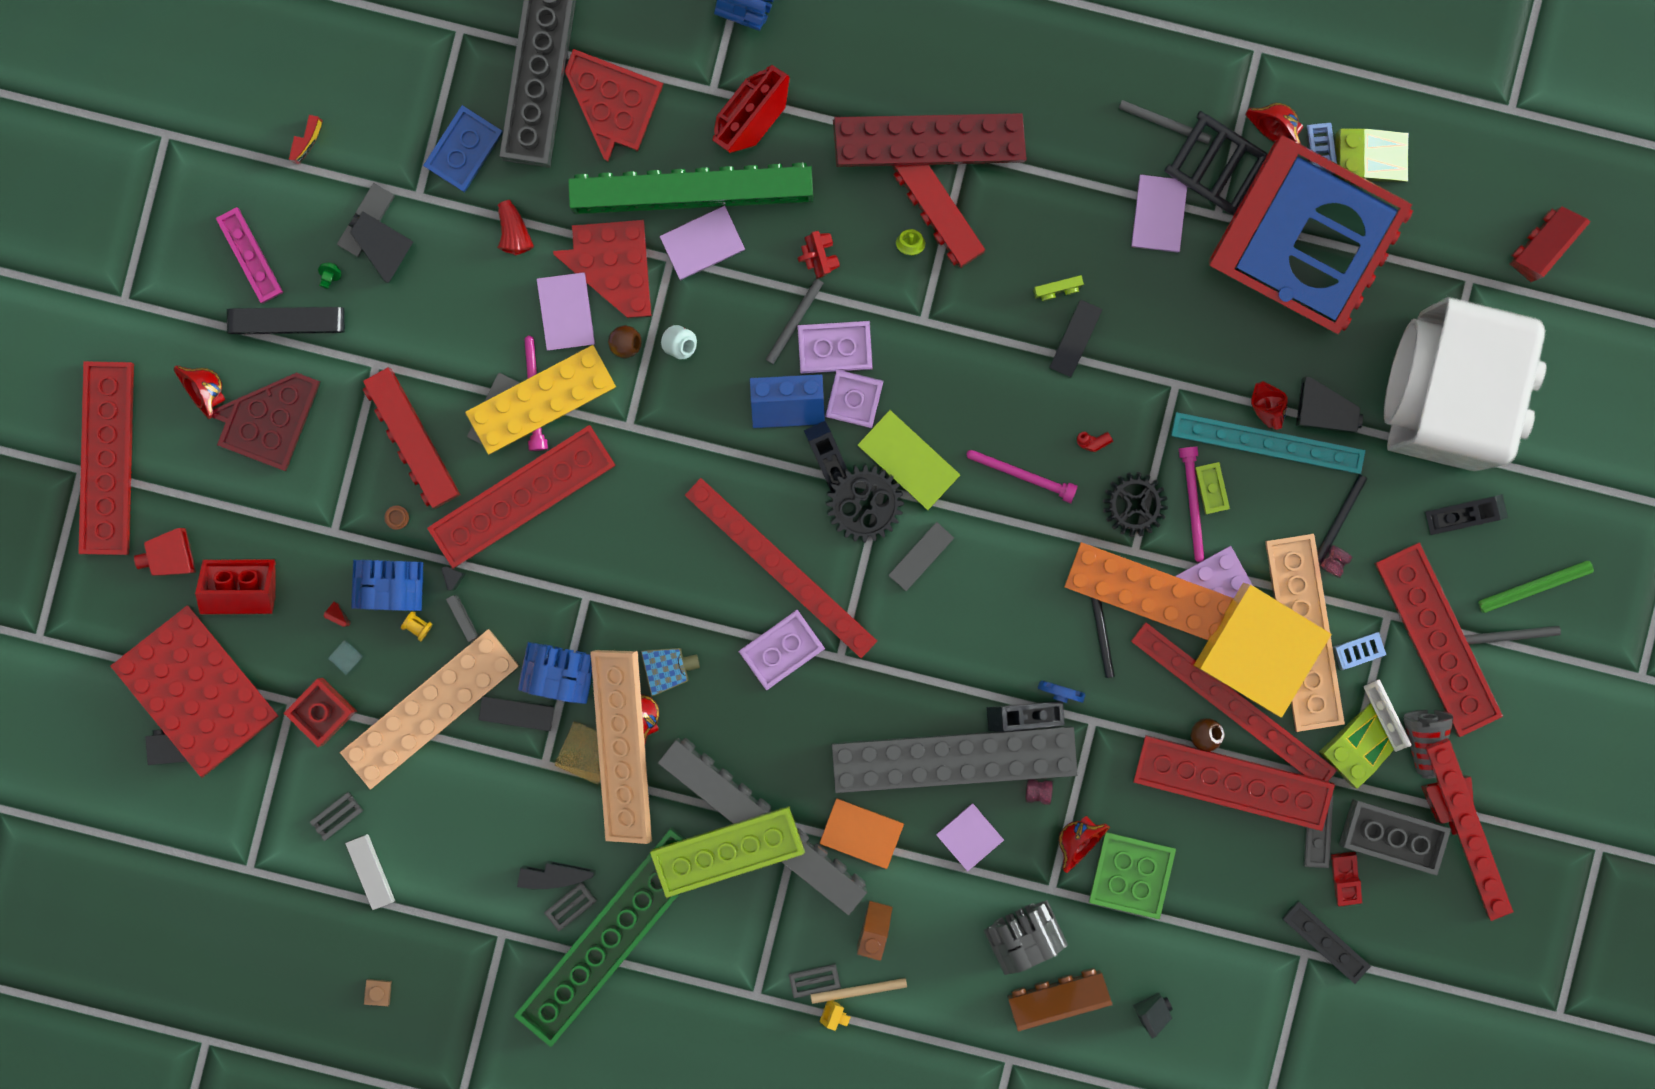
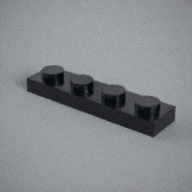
(1326, 942)

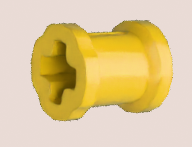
(416, 626)

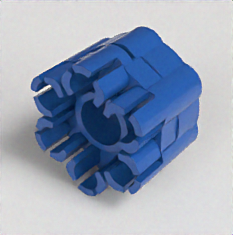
(745, 12)
(387, 585)
(556, 673)

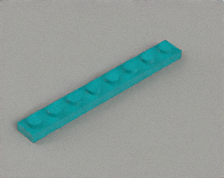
(1268, 443)

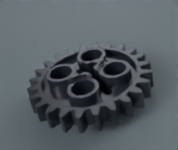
(845, 492)

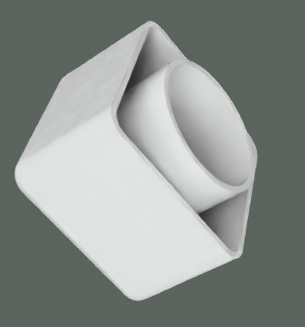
(1464, 385)

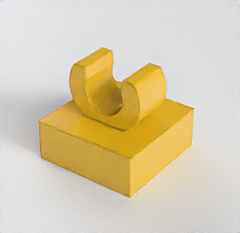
(833, 1015)

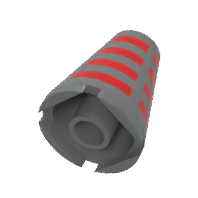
(1425, 730)

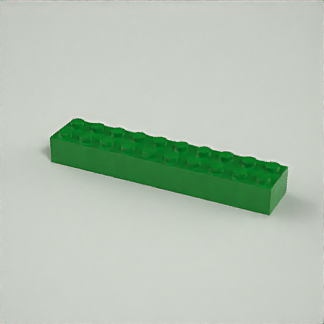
(691, 189)
(598, 951)

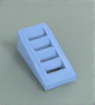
(1330, 148)
(1341, 658)

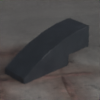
(1075, 338)
(554, 876)

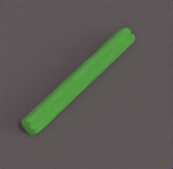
(1536, 586)

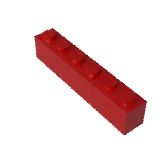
(940, 212)
(411, 438)

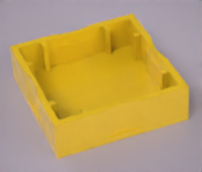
(1262, 649)

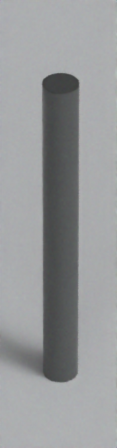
(1161, 120)
(794, 321)
(1513, 635)

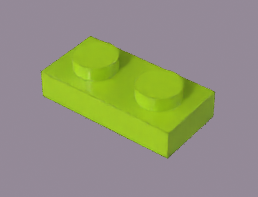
(1048, 291)
(1212, 488)

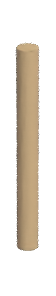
(858, 990)

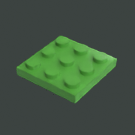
(1132, 875)

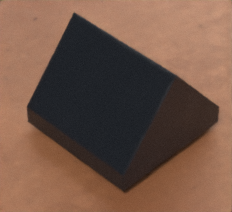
(452, 577)

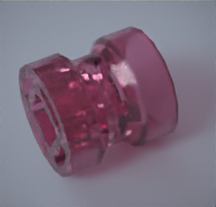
(1333, 566)
(1039, 791)

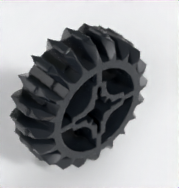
(1143, 512)

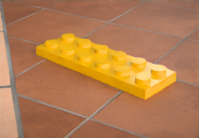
(540, 399)

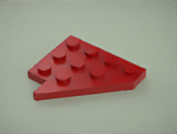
(612, 100)
(613, 263)

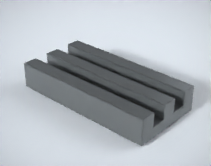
(462, 618)
(320, 828)
(586, 893)
(832, 967)

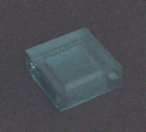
(345, 657)

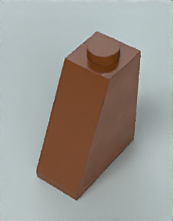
(874, 930)

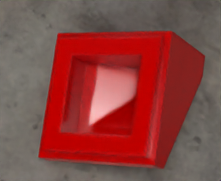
(336, 615)

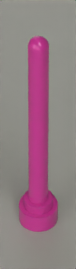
(537, 440)
(1189, 456)
(1065, 491)

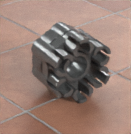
(1028, 942)

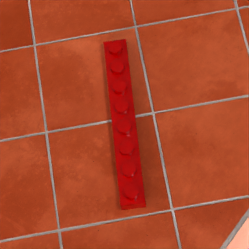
(1469, 829)

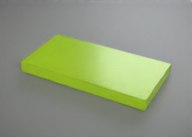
(908, 460)

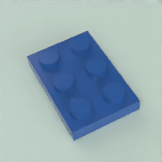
(463, 148)

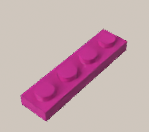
(249, 255)

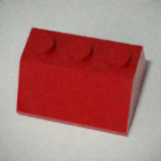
(1548, 243)
(236, 586)

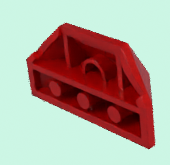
(751, 110)

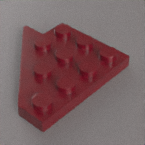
(269, 420)

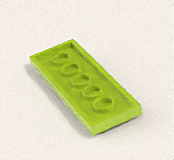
(727, 852)

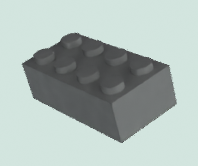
(1394, 837)

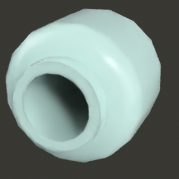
(679, 342)

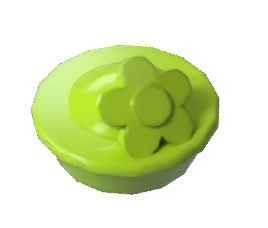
(910, 242)

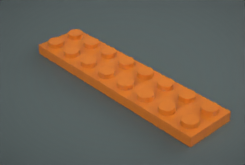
(1147, 591)

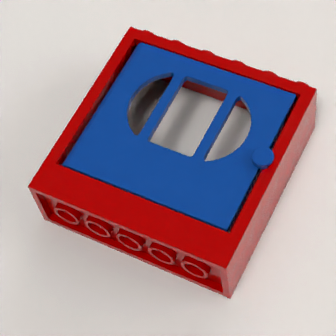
(1294, 204)

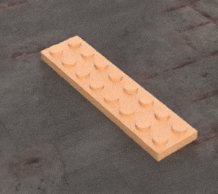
(1299, 587)
(429, 709)
(621, 746)

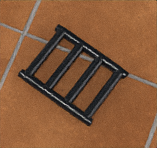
(1193, 182)

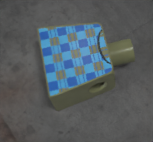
(667, 668)

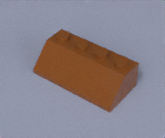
(1059, 999)

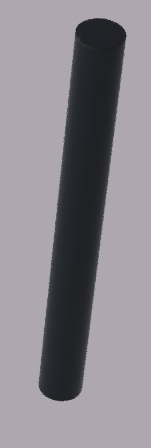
(1341, 517)
(1103, 638)

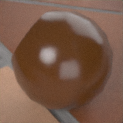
(624, 341)
(1207, 734)

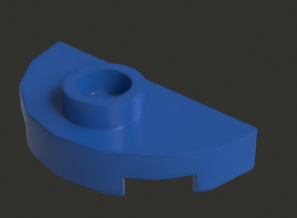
(1061, 693)

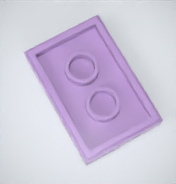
(1159, 214)
(702, 243)
(565, 311)
(835, 347)
(781, 649)

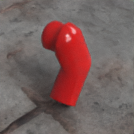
(1092, 443)

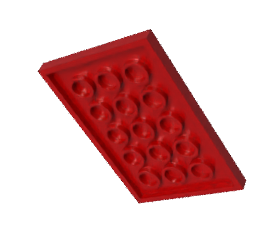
(194, 691)

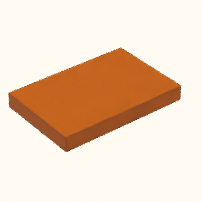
(861, 833)

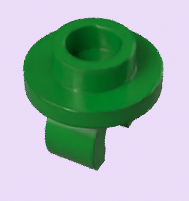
(329, 273)

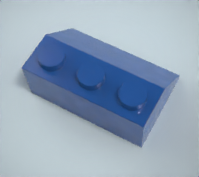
(787, 401)

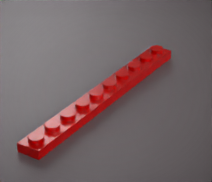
(781, 568)
(1232, 704)

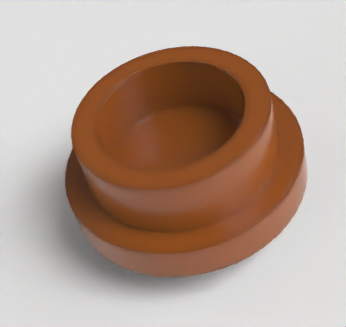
(396, 517)

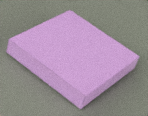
(854, 398)
(970, 837)

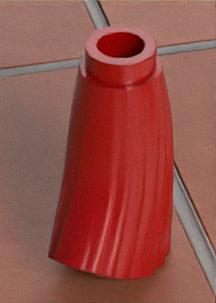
(514, 233)

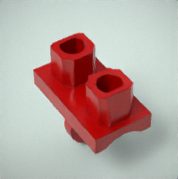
(815, 255)

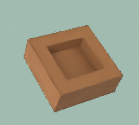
(377, 992)

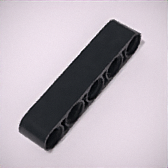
(285, 320)

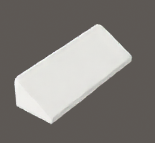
(1387, 715)
(370, 872)

